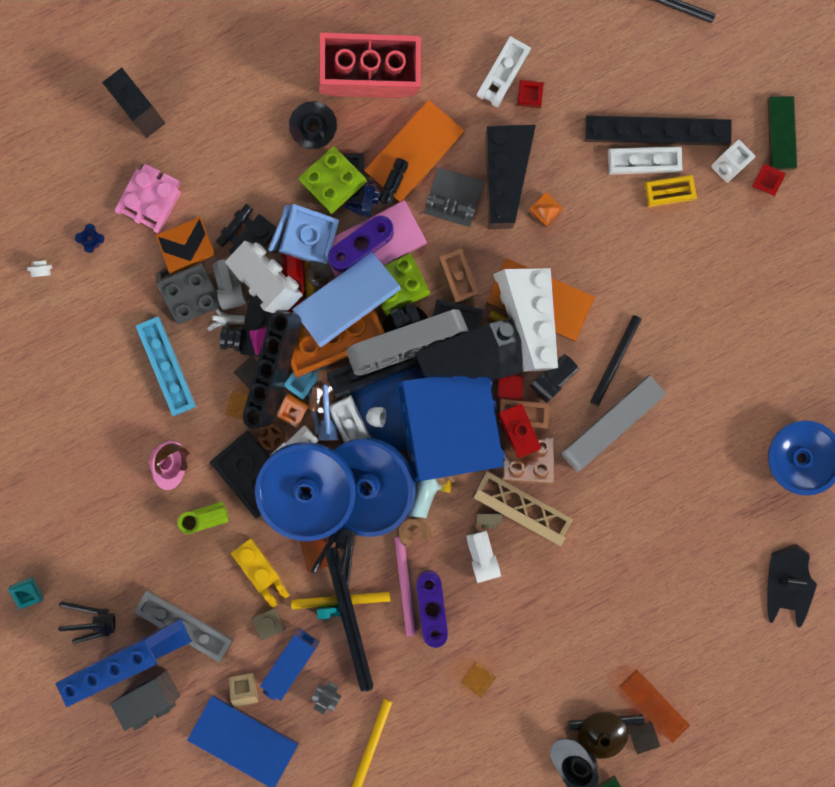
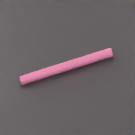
(405, 587)

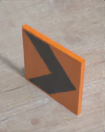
(185, 245)

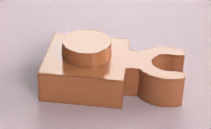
(316, 400)

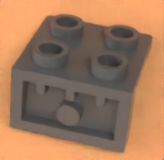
(188, 292)

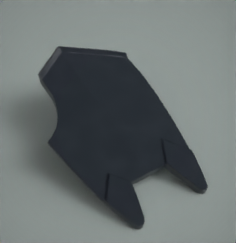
(790, 583)

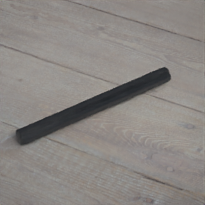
(349, 620)

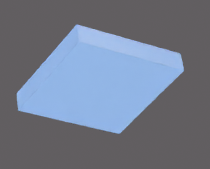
(308, 235)

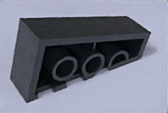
(506, 168)

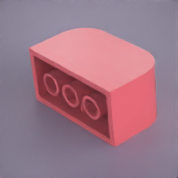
(369, 65)

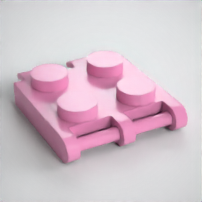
(149, 197)

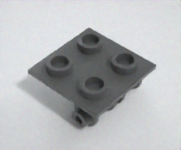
(453, 197)

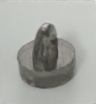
(319, 271)

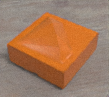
(546, 209)
(292, 410)

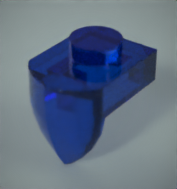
(370, 197)

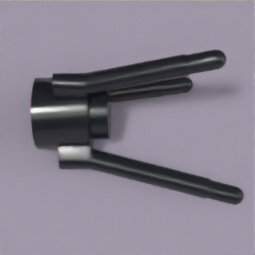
(344, 541)
(103, 623)

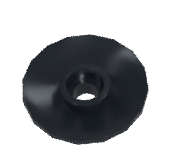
(307, 115)

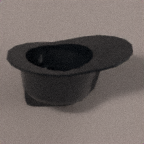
(574, 763)

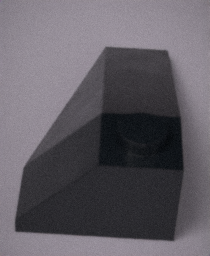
(483, 352)

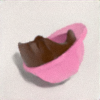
(168, 464)

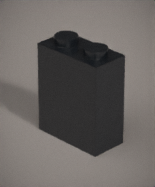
(133, 102)

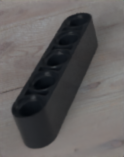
(280, 362)

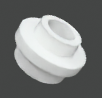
(39, 268)

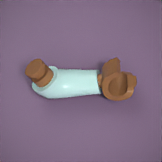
(424, 496)

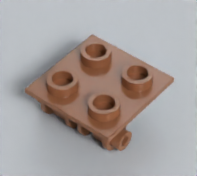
(535, 467)

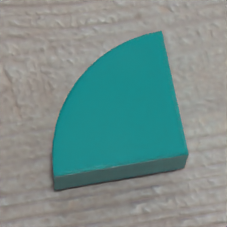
(327, 612)

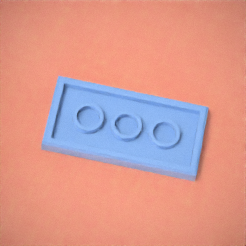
(346, 299)

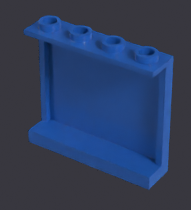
(449, 426)
(122, 663)

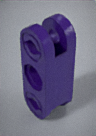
(367, 232)
(438, 620)

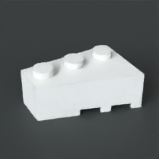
(264, 277)

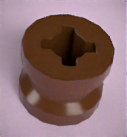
(268, 437)

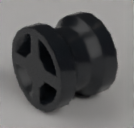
(231, 338)

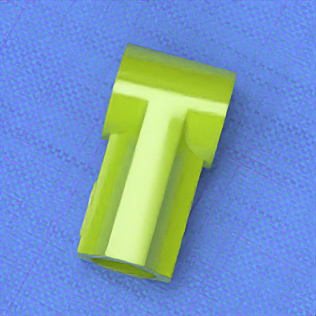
(205, 517)

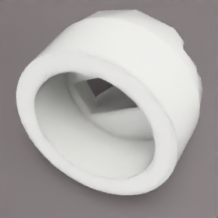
(376, 416)

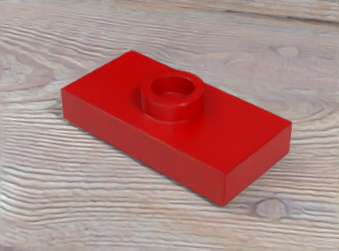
(519, 431)

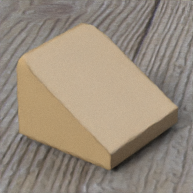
(243, 690)

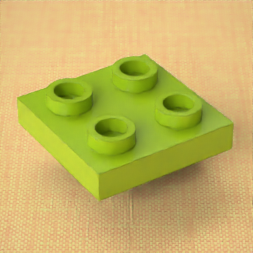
(332, 180)
(410, 280)

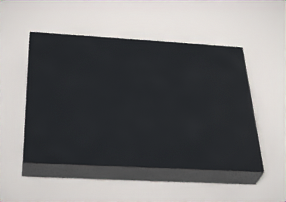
(240, 467)

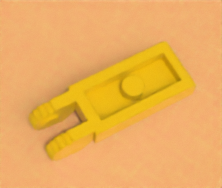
(259, 570)

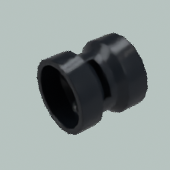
(405, 316)

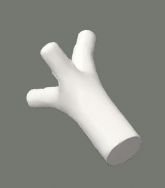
(226, 319)

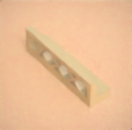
(522, 519)

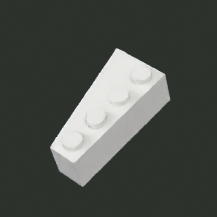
(530, 305)

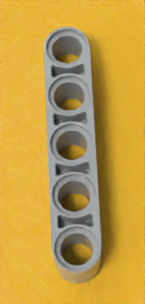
(404, 342)
(613, 423)

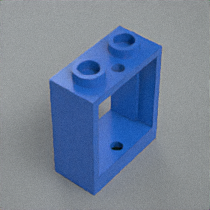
(289, 665)

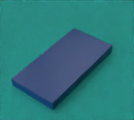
(243, 741)

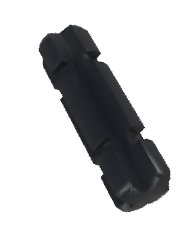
(393, 181)

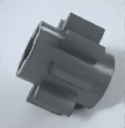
(326, 697)

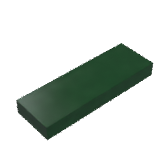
(782, 133)

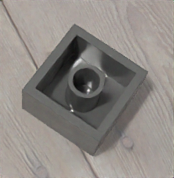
(145, 700)

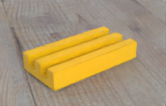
(671, 200)

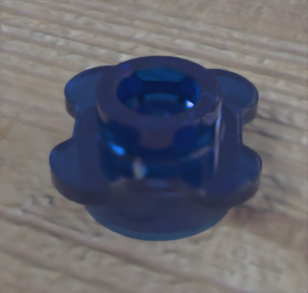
(95, 242)

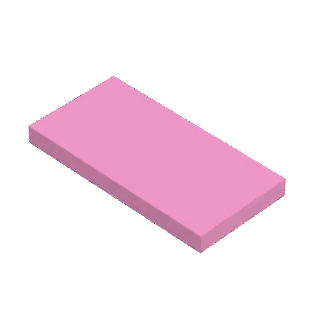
(405, 240)

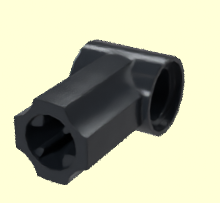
(550, 381)

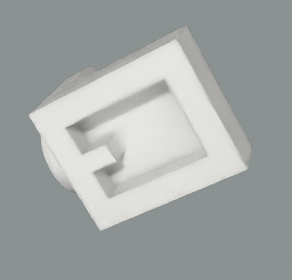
(732, 161)

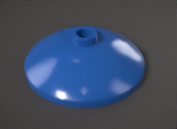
(816, 445)

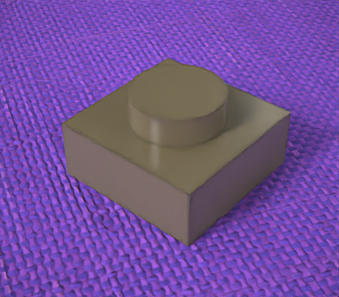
(489, 520)
(268, 624)

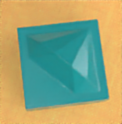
(25, 593)

